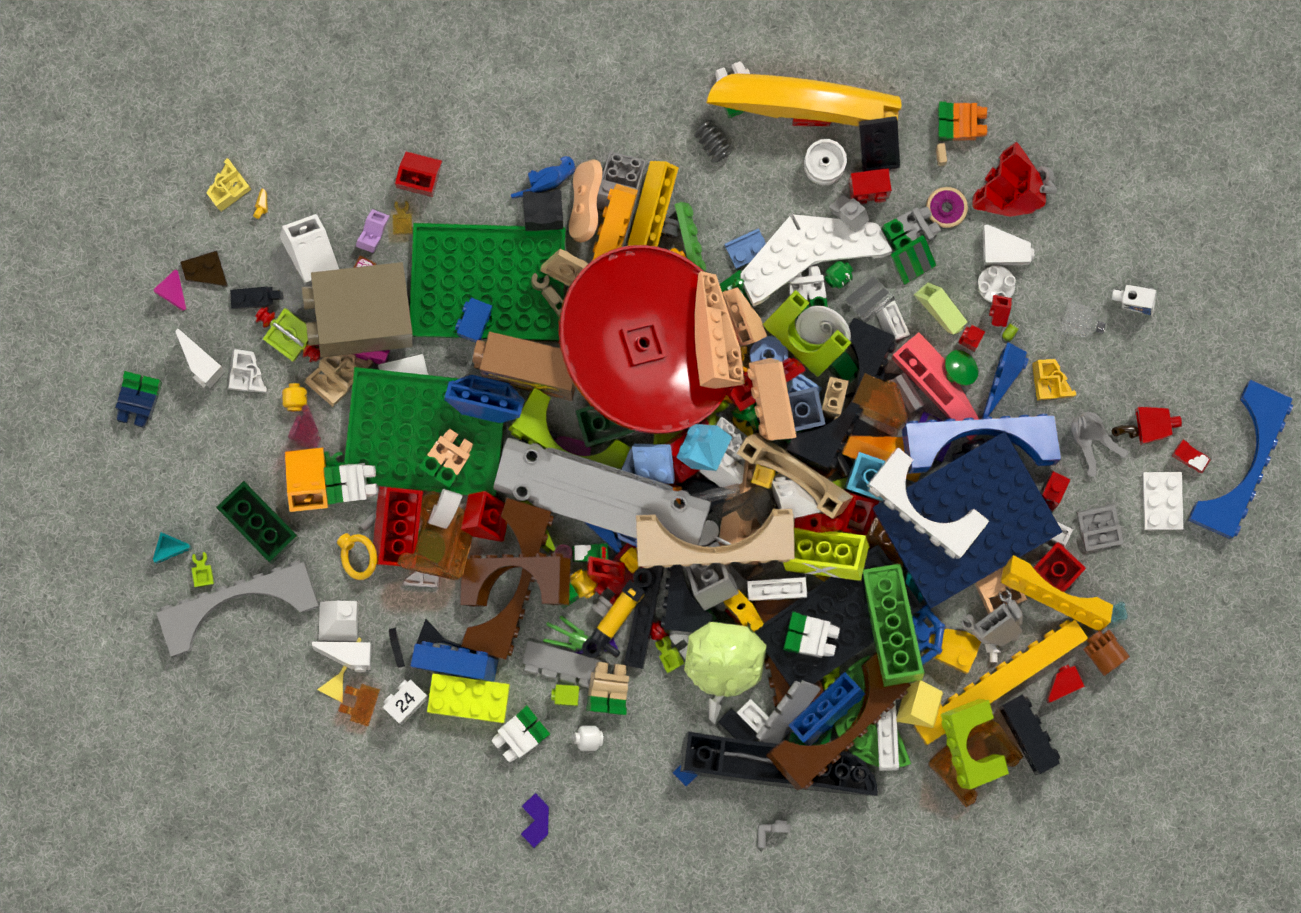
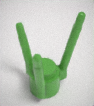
(577, 639)

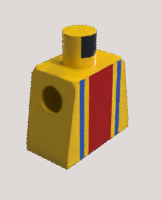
(747, 615)

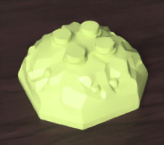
(724, 659)

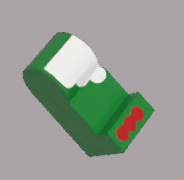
(581, 552)

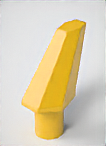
(261, 204)

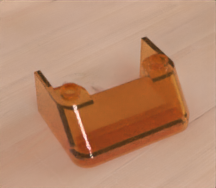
(881, 401)

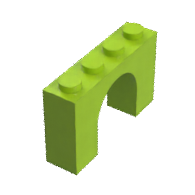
(814, 356)
(957, 726)

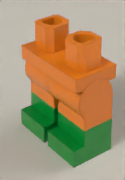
(959, 121)

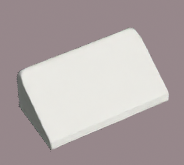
(892, 321)

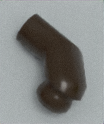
(1124, 429)

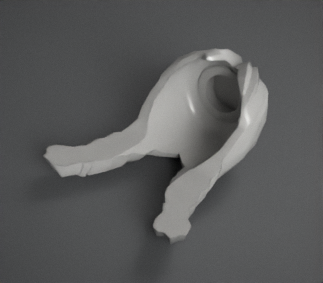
(1088, 428)

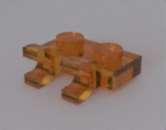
(364, 704)

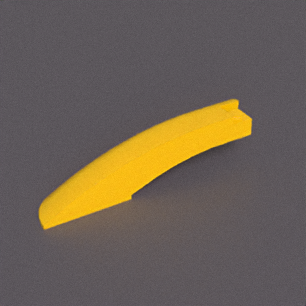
(802, 99)

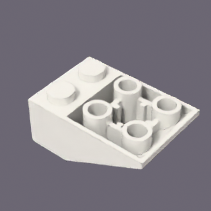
(308, 246)
(732, 465)

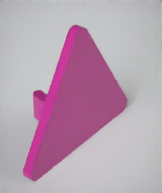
(171, 290)

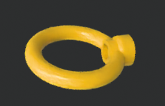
(346, 543)

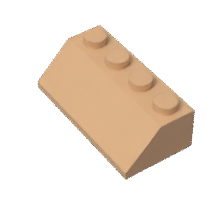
(771, 399)

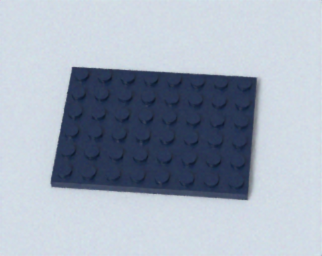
(995, 486)

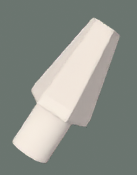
(993, 650)
(714, 708)

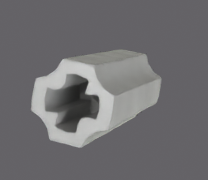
(909, 394)

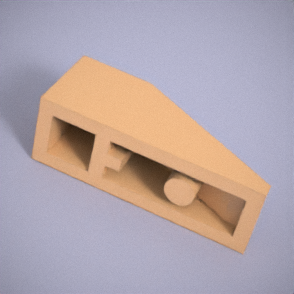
(744, 318)

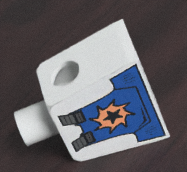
(1144, 300)

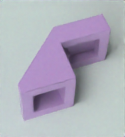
(372, 231)

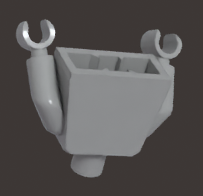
(1000, 625)

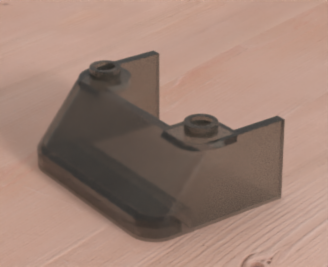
(750, 505)

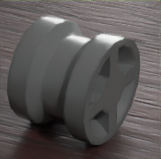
(670, 228)

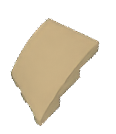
(337, 377)

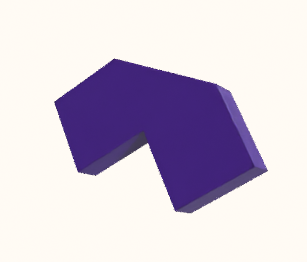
(540, 813)

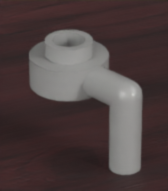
(1048, 186)
(779, 826)

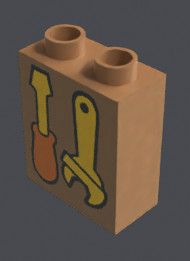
(524, 365)

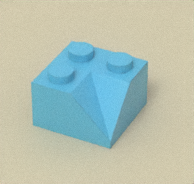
(704, 447)

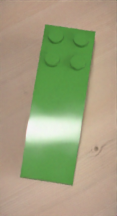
(892, 625)

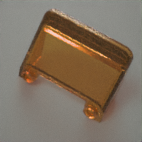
(438, 549)

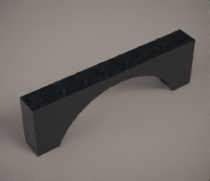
(823, 445)
(682, 611)

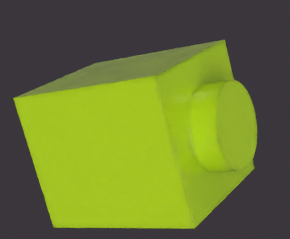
(565, 695)

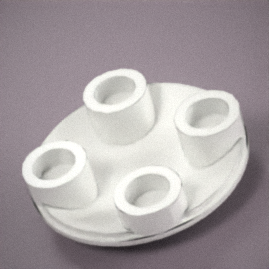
(996, 281)

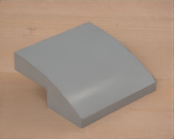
(1100, 527)

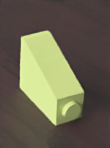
(941, 308)

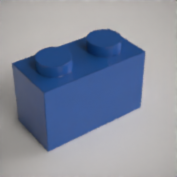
(474, 320)

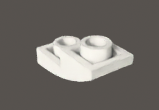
(445, 509)

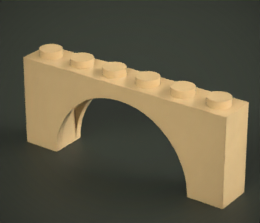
(829, 497)

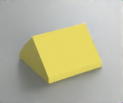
(920, 705)

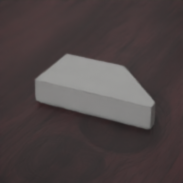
(421, 580)

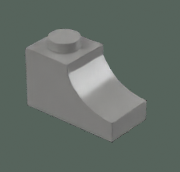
(850, 212)

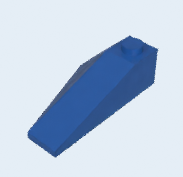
(1009, 366)

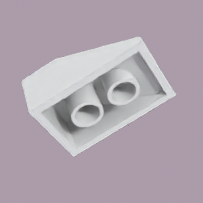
(205, 368)

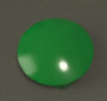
(961, 368)

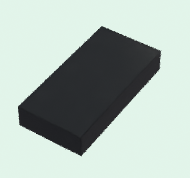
(737, 726)

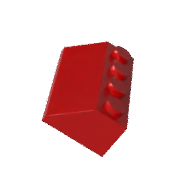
(396, 523)

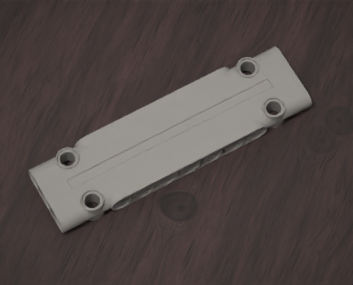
(596, 492)

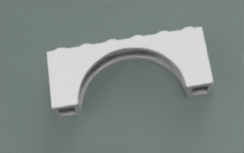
(890, 485)

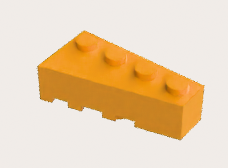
(616, 219)

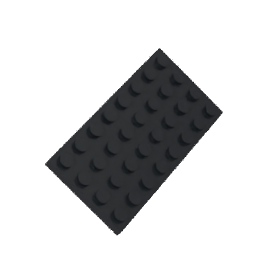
(844, 606)

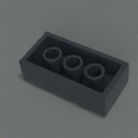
(1029, 735)

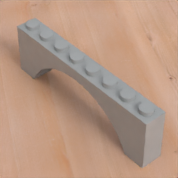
(183, 621)

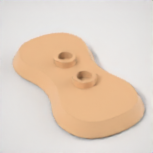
(584, 214)

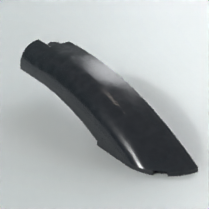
(748, 763)

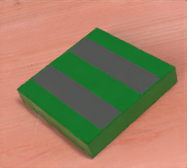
(913, 259)

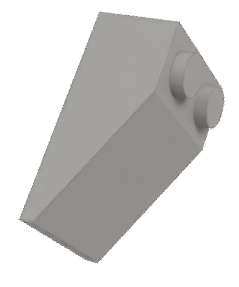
(711, 582)

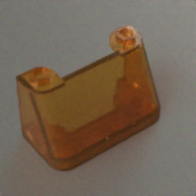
(981, 742)

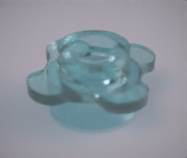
(1122, 612)

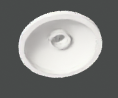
(819, 323)

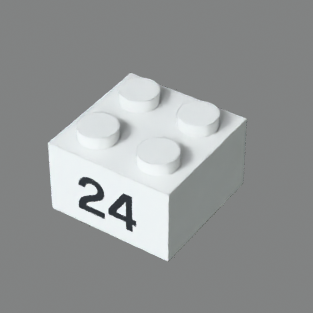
(405, 701)

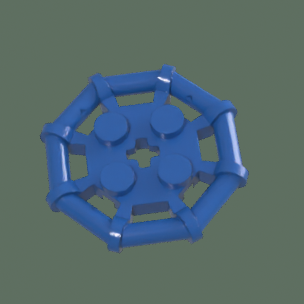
(923, 633)

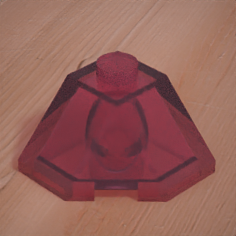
(304, 430)

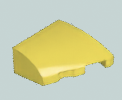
(222, 191)

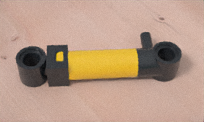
(631, 594)

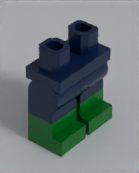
(137, 398)

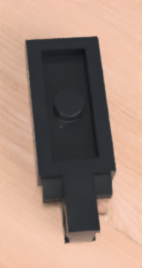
(254, 297)

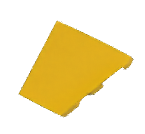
(1046, 374)

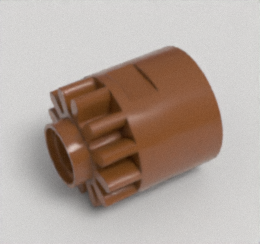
(1105, 651)

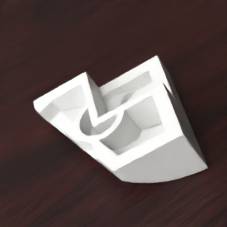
(244, 365)

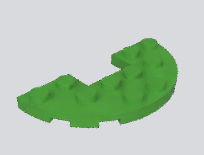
(867, 745)

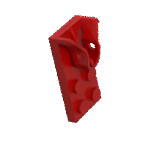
(741, 394)

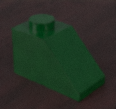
(844, 368)

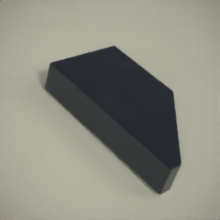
(394, 640)

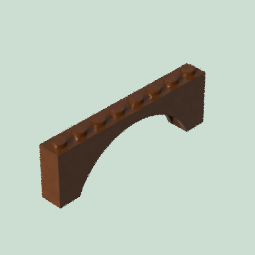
(498, 633)
(803, 763)

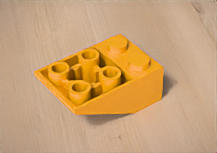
(306, 479)

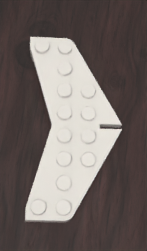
(795, 250)

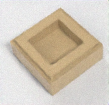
(941, 154)

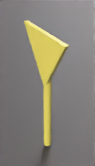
(334, 687)

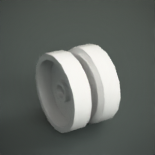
(825, 173)

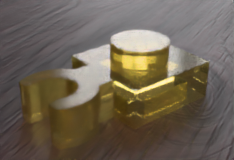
(402, 222)

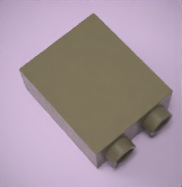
(358, 310)

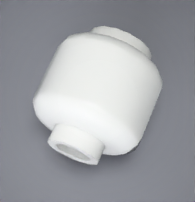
(588, 738)

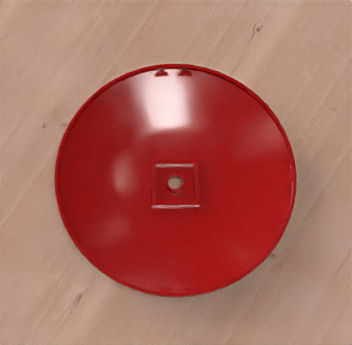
(604, 315)

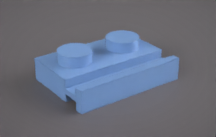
(745, 248)

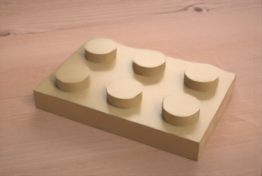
(563, 266)

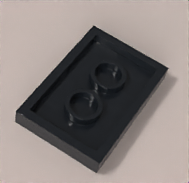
(879, 144)

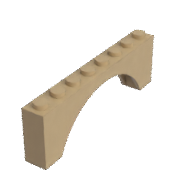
(770, 542)

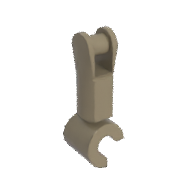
(548, 292)

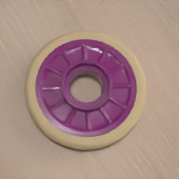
(951, 196)

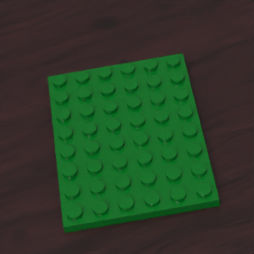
(483, 264)
(400, 419)

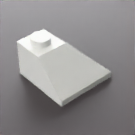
(338, 621)

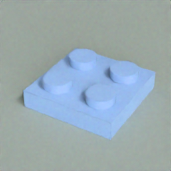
(654, 462)

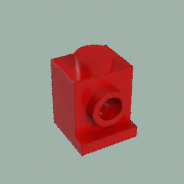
(1000, 310)
(971, 337)

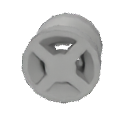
(602, 606)

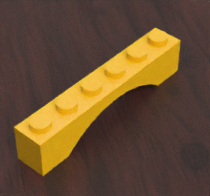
(1024, 579)

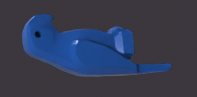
(549, 177)

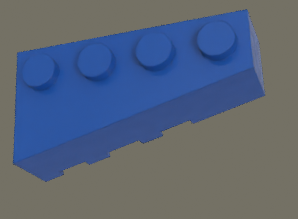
(454, 662)

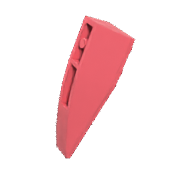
(928, 372)

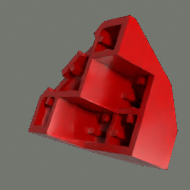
(1012, 186)

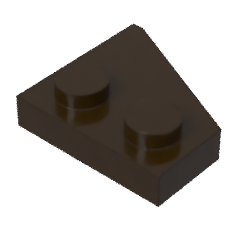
(205, 269)

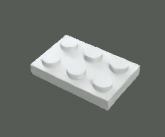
(1162, 501)

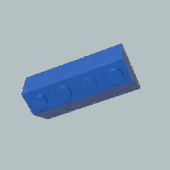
(826, 709)

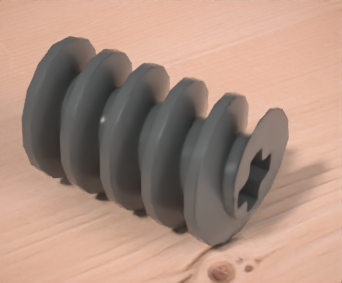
(712, 142)

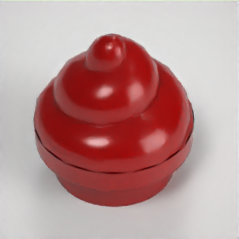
(657, 631)

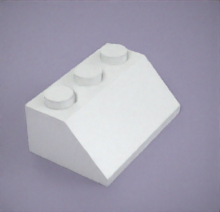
(792, 496)

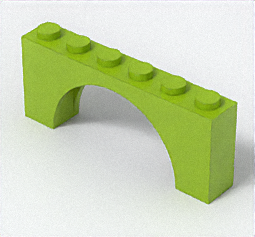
(534, 429)

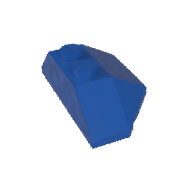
(484, 398)

